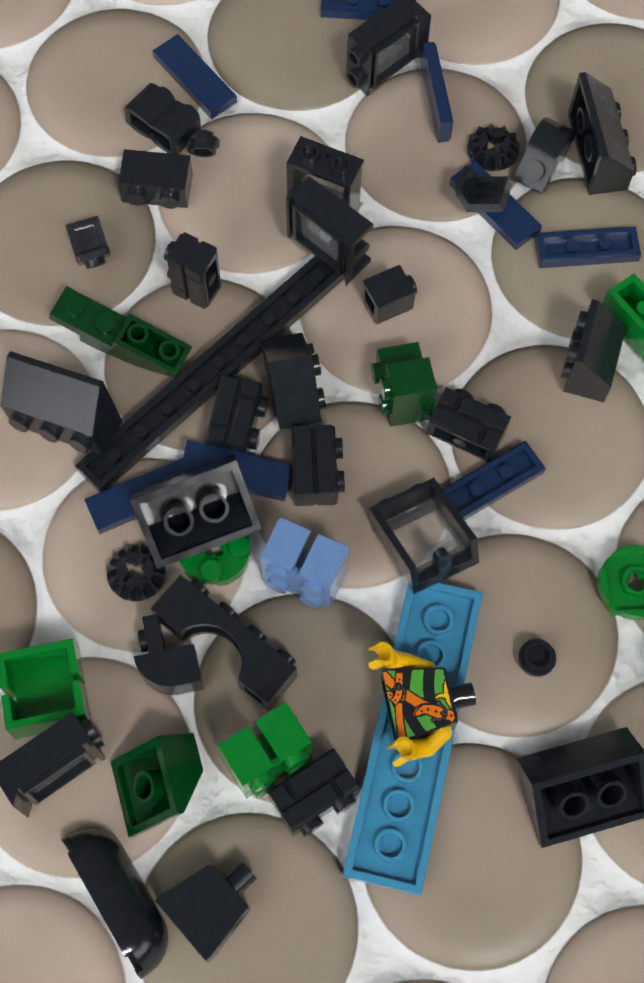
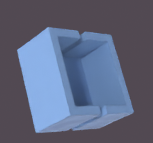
(311, 574)

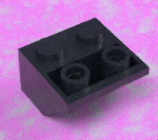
(593, 353)

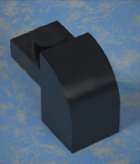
(544, 152)
(169, 670)

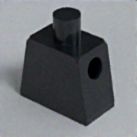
(208, 906)

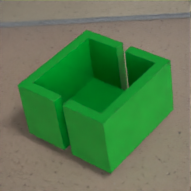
(45, 685)
(282, 739)

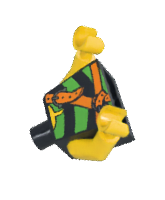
(418, 702)

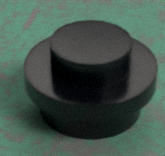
(203, 143)
(537, 657)

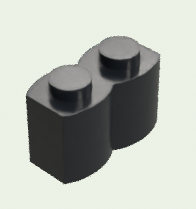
(162, 118)

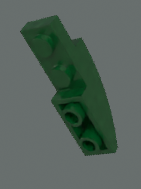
(119, 336)

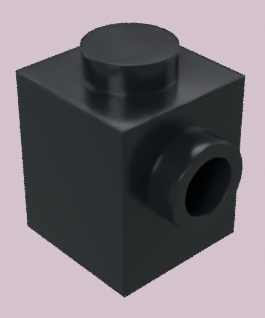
(389, 294)

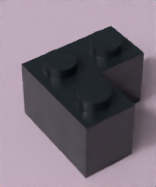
(291, 374)

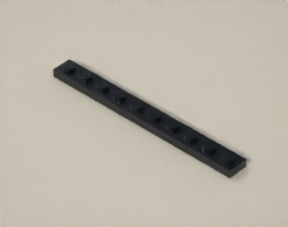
(202, 377)

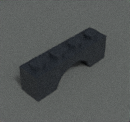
(190, 612)

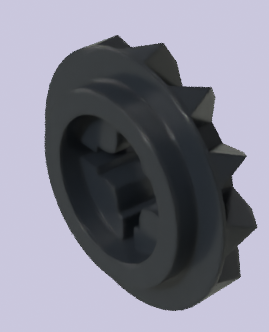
(491, 158)
(135, 588)

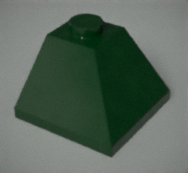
(157, 780)

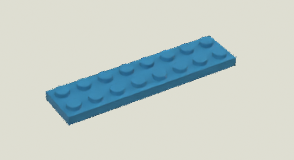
(402, 803)

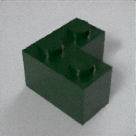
(405, 384)

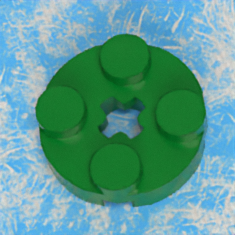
(220, 569)
(612, 584)

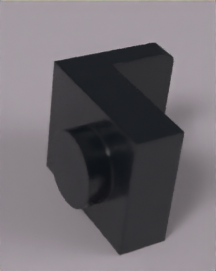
(482, 193)
(88, 242)

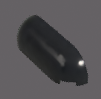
(119, 896)

